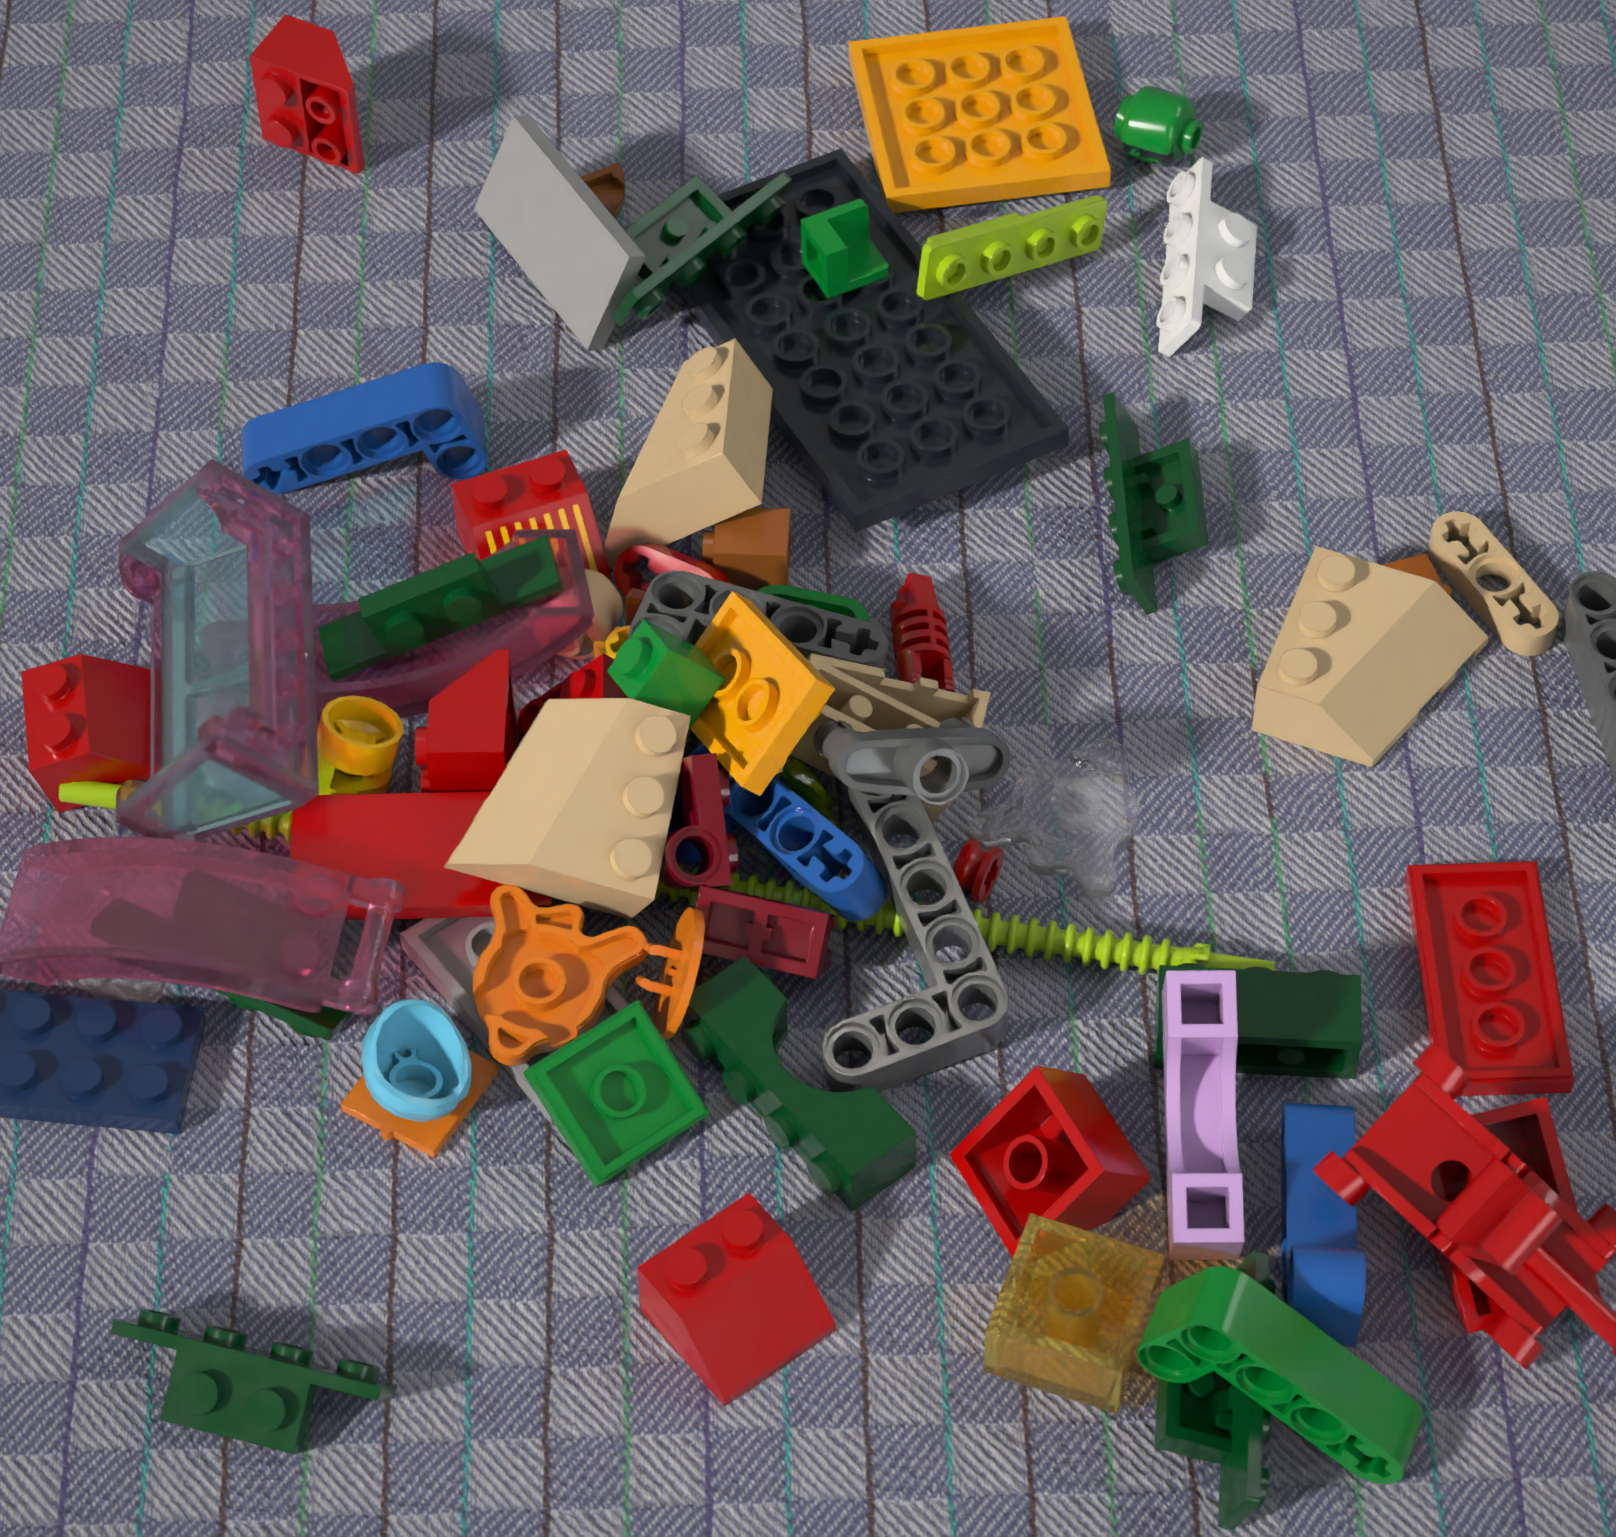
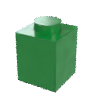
(665, 671)

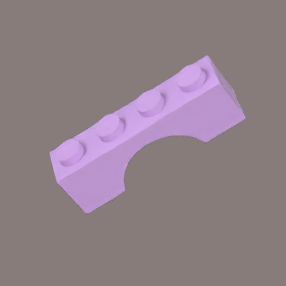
(1201, 1115)

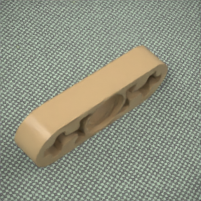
(1494, 607)

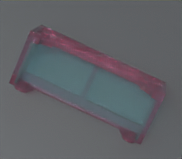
(226, 658)

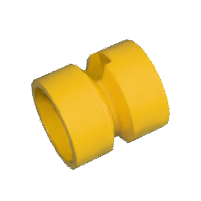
(357, 746)

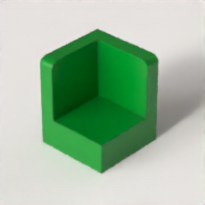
(840, 249)

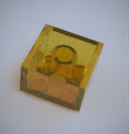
(1073, 1313)

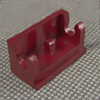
(766, 931)

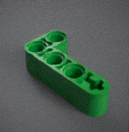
(1285, 1365)

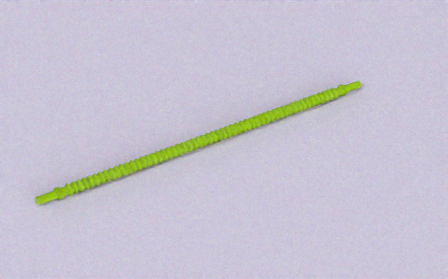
(994, 930)

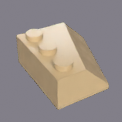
(700, 455)
(1360, 657)
(582, 805)

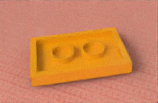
(766, 695)

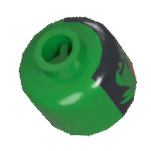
(1158, 126)

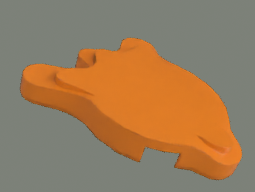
(543, 977)

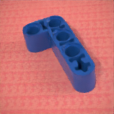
(367, 426)
(784, 832)
(1318, 1228)

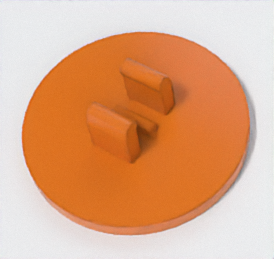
(677, 972)

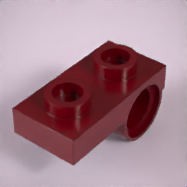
(702, 796)

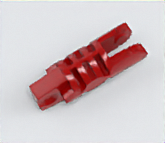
(920, 634)

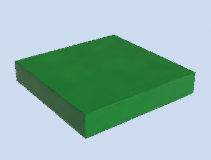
(616, 1093)

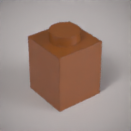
(751, 547)

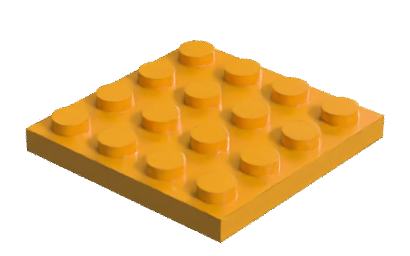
(978, 114)

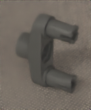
(894, 758)

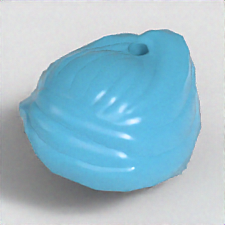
(416, 1061)

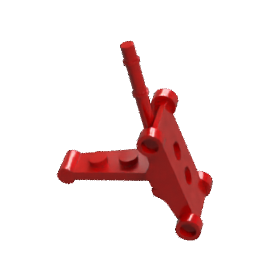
(1501, 1229)

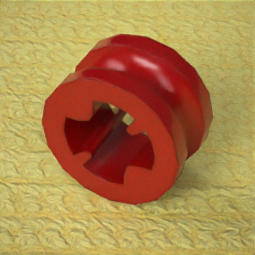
(978, 869)

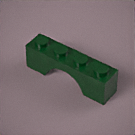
(847, 1139)

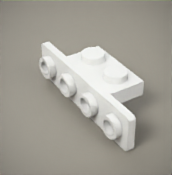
(1205, 260)

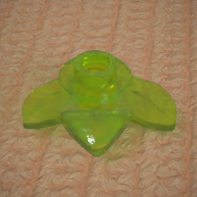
(809, 788)

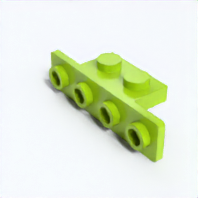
(1009, 246)

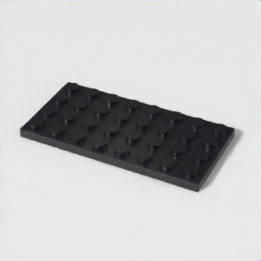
(875, 384)

